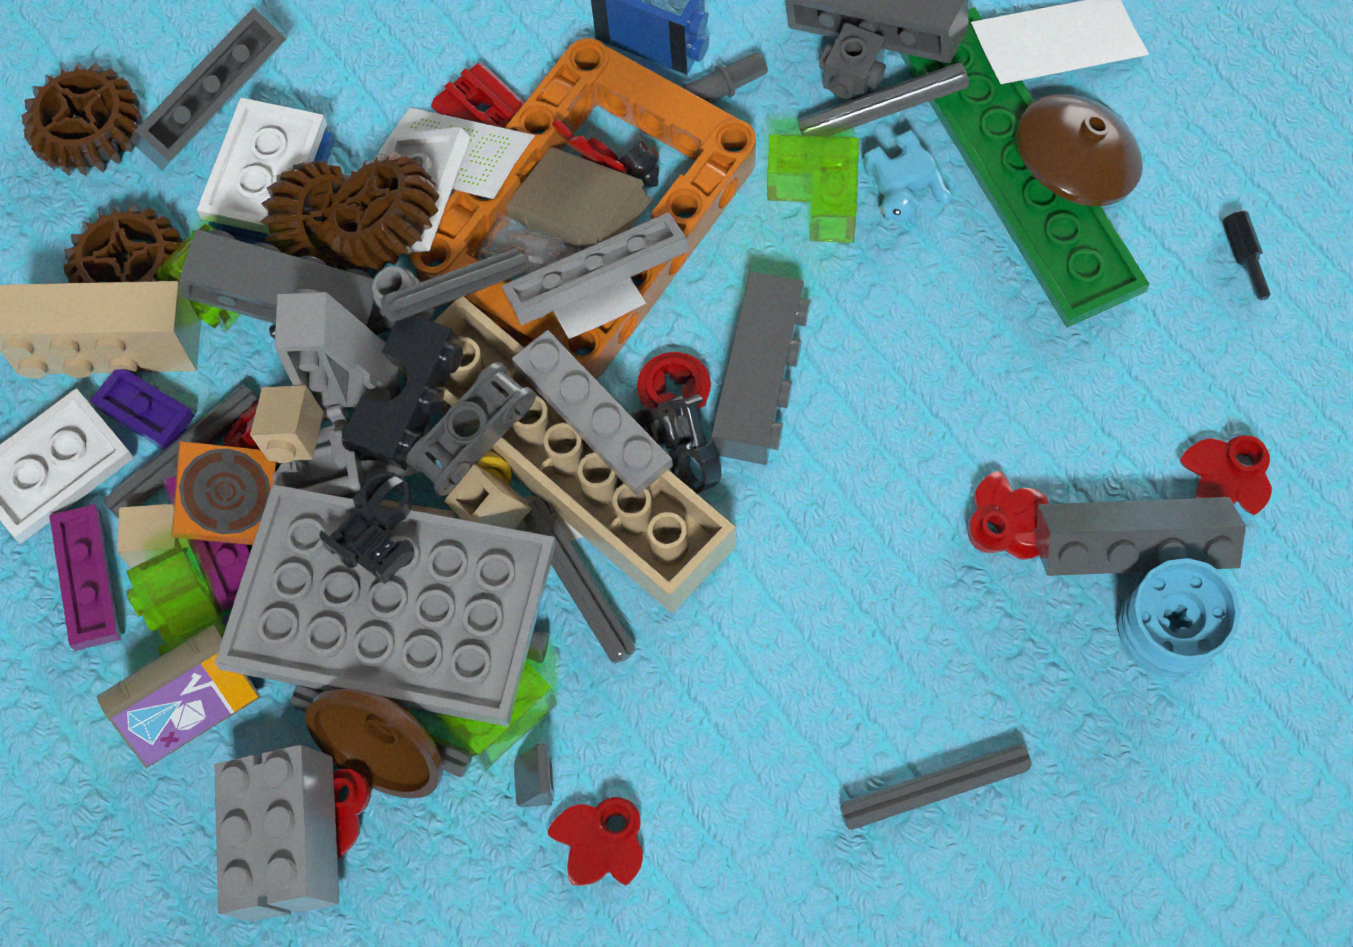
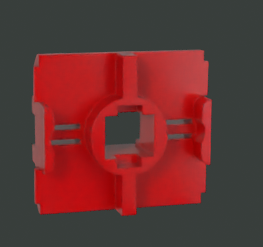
(471, 90)

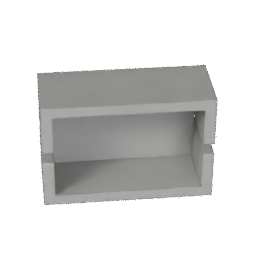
(276, 834)

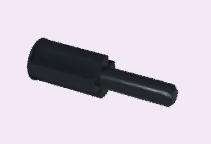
(1247, 249)

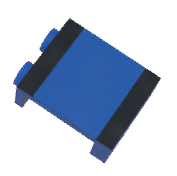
(654, 32)

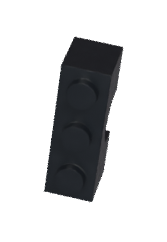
(394, 426)

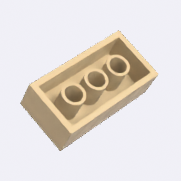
(97, 328)

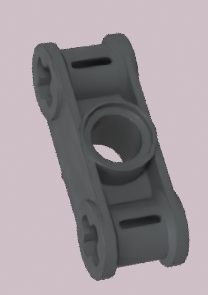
(479, 403)

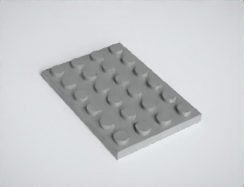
(433, 638)

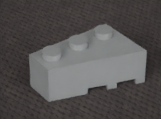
(331, 351)

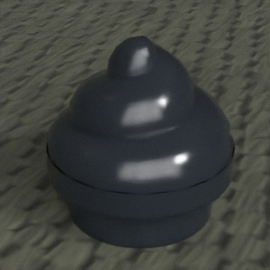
(642, 164)

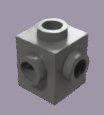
(853, 62)

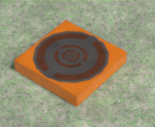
(220, 492)

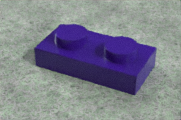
(142, 408)

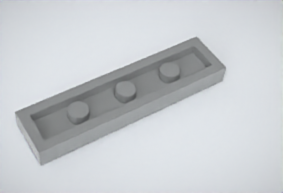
(595, 268)
(592, 412)

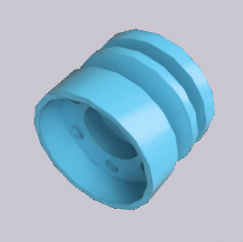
(1204, 612)

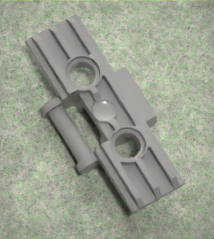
(335, 464)

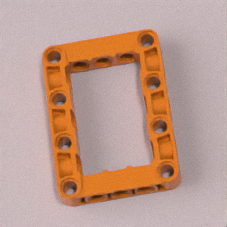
(644, 102)

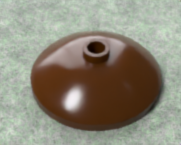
(1079, 149)
(376, 740)

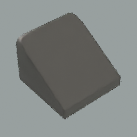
(534, 777)

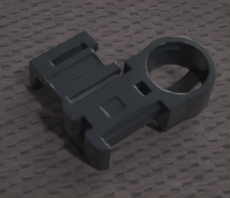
(682, 428)
(372, 539)

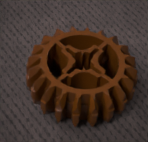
(70, 141)
(298, 210)
(380, 212)
(104, 247)

